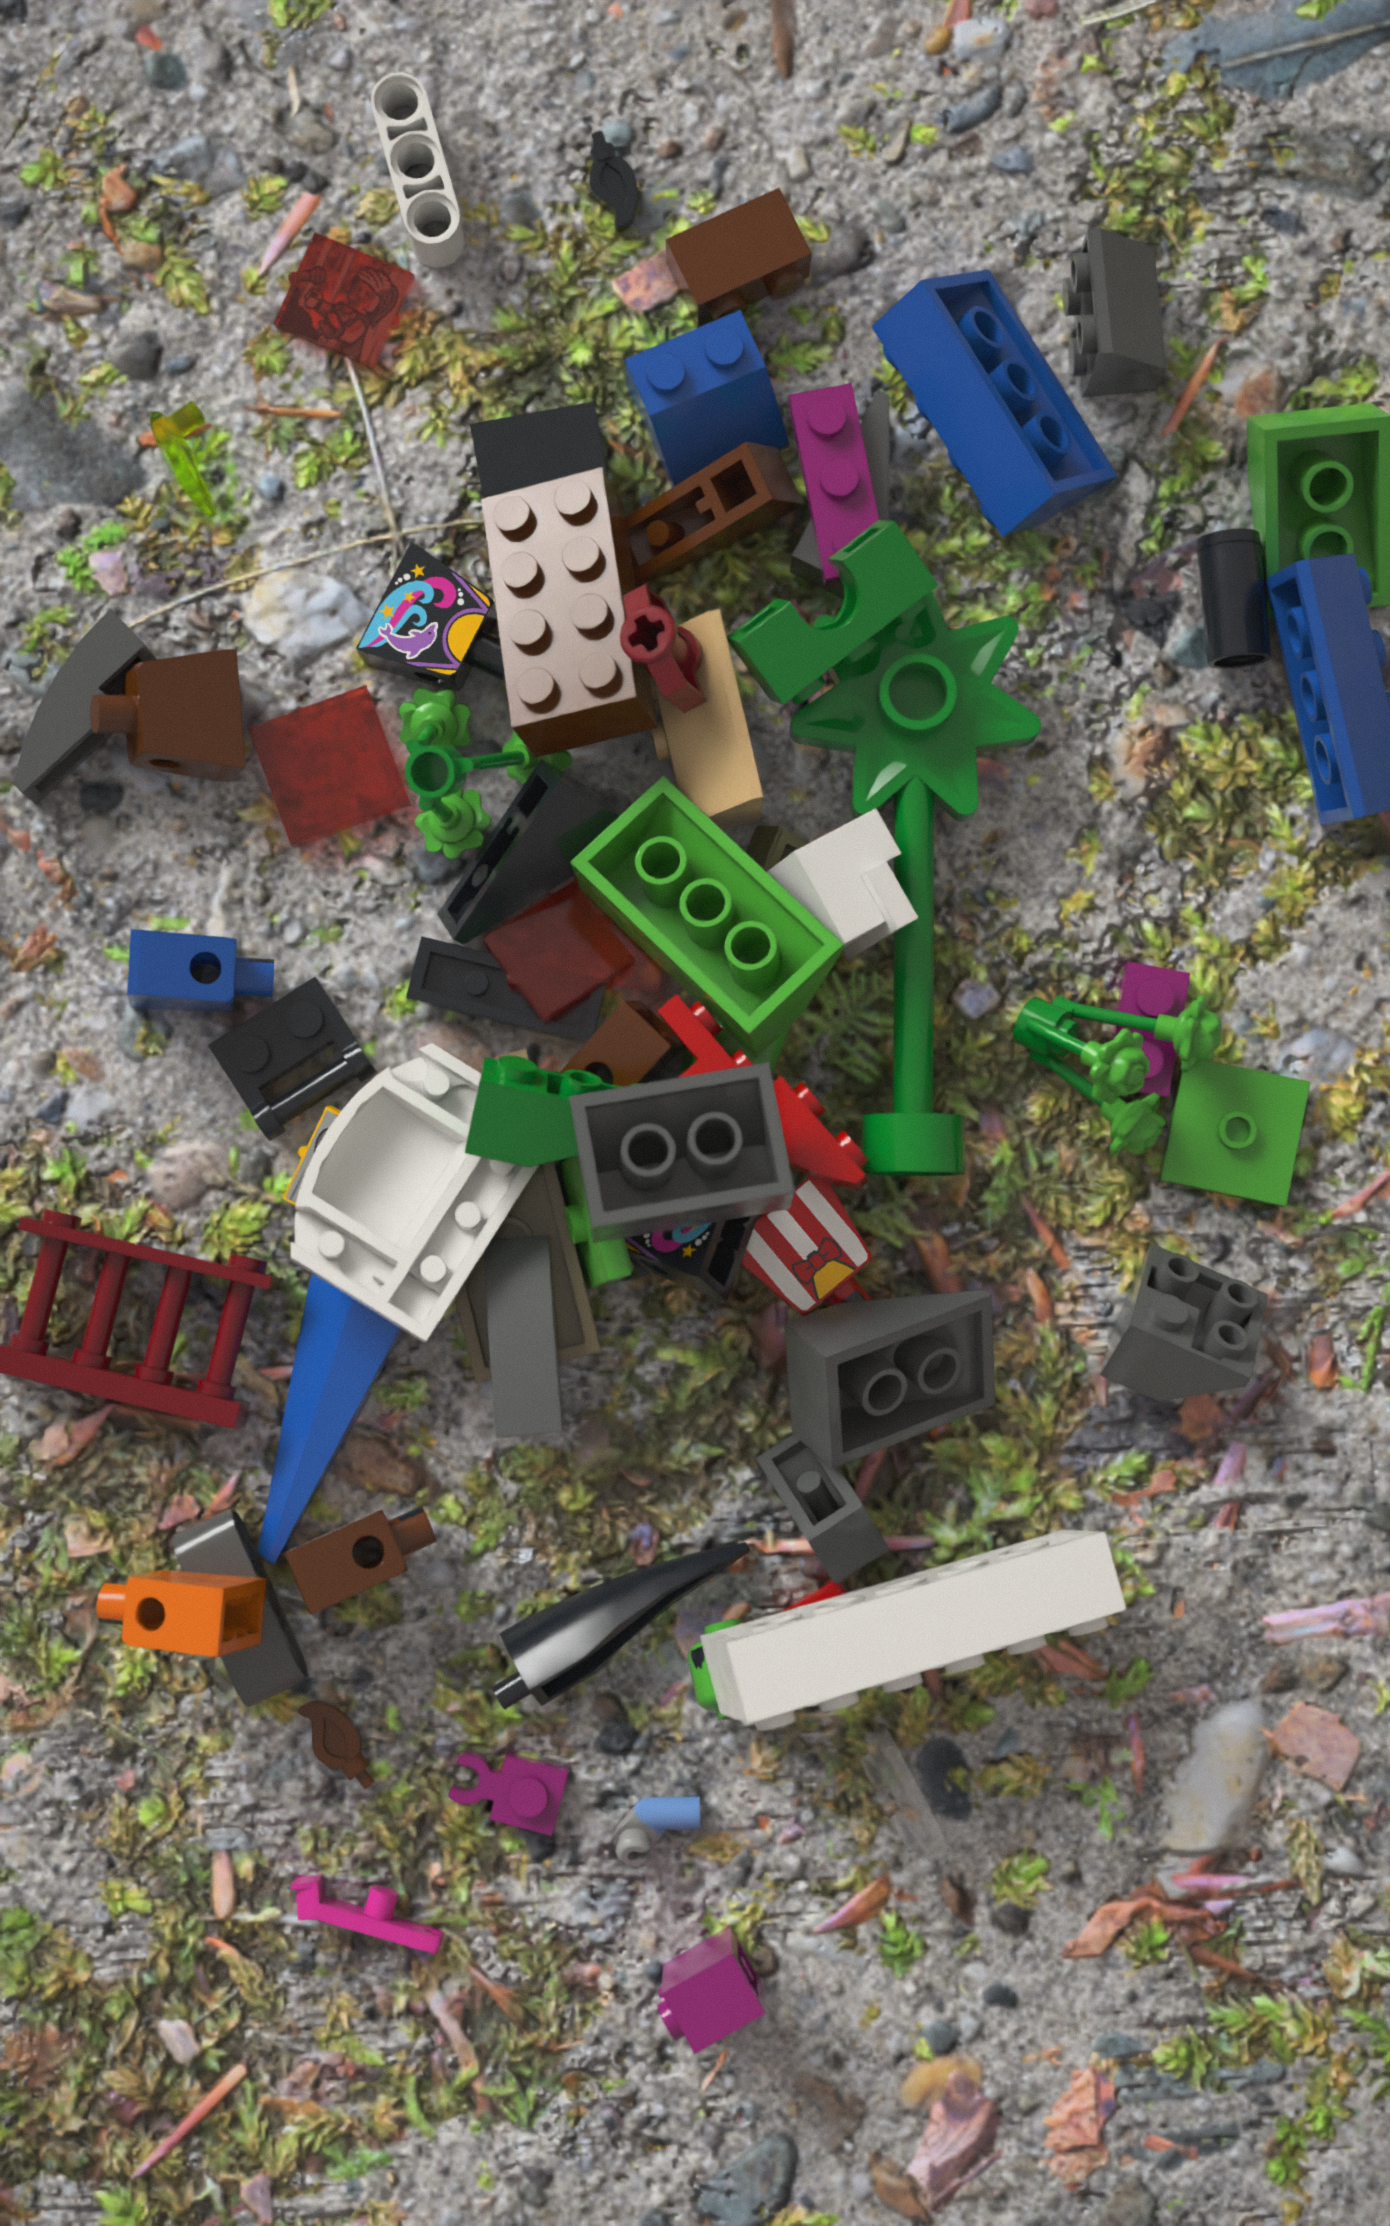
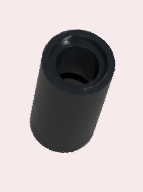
(1233, 598)

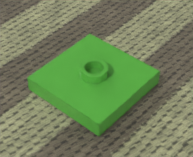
(1234, 1132)
(600, 1261)

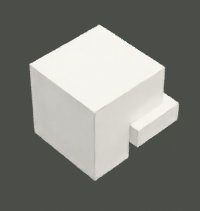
(849, 883)

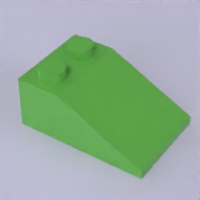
(1322, 489)

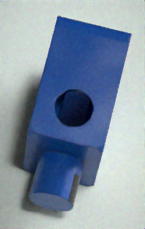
(164, 965)

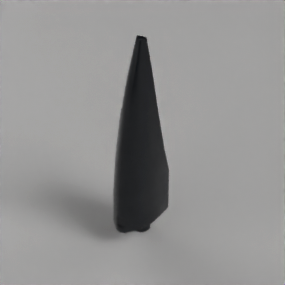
(586, 1630)

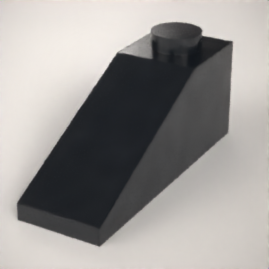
(526, 851)

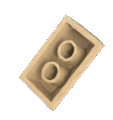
(711, 742)

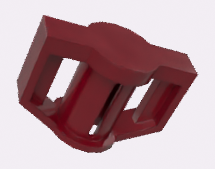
(667, 650)

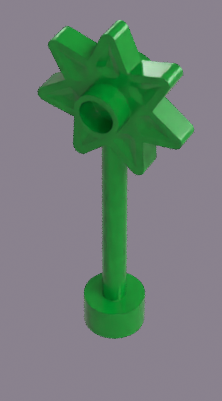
(914, 726)

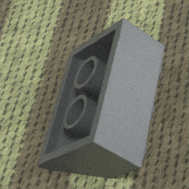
(681, 1152)

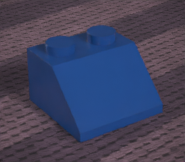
(704, 396)

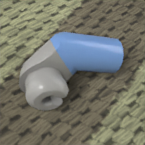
(649, 1821)

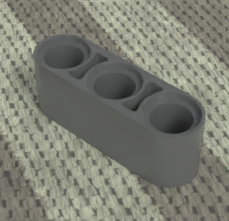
(226, 1548)

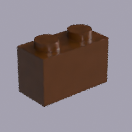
(739, 258)

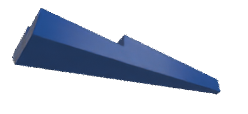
(331, 1380)

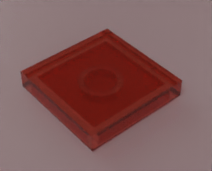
(329, 766)

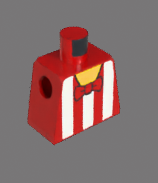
(808, 1250)

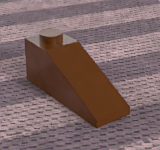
(711, 510)

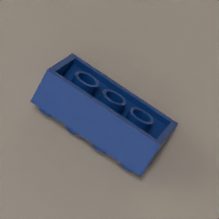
(992, 400)
(1335, 683)

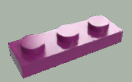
(833, 469)

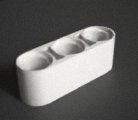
(413, 143)

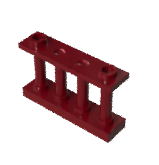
(152, 1381)

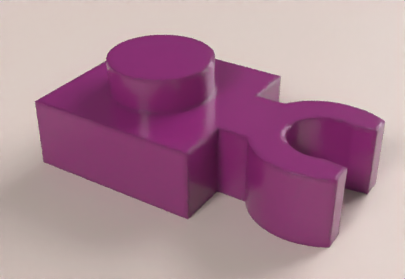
(523, 1792)

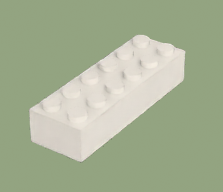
(912, 1626)

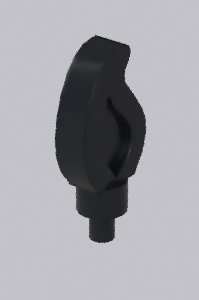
(613, 182)

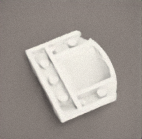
(394, 1199)

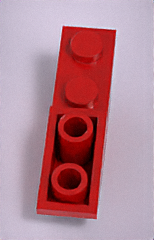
(807, 1141)

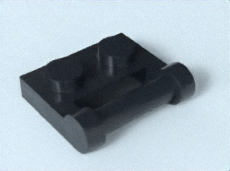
(281, 1041)

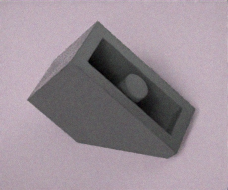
(823, 1508)

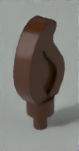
(337, 1740)

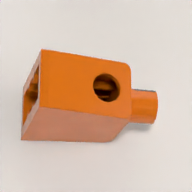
(186, 1611)

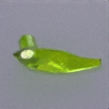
(169, 436)

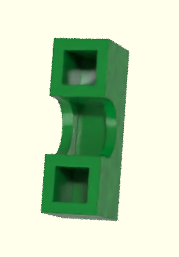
(881, 585)

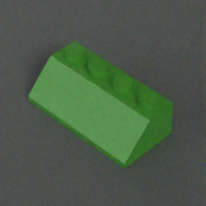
(708, 915)

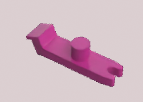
(373, 1919)

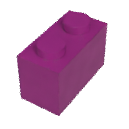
(710, 1991)

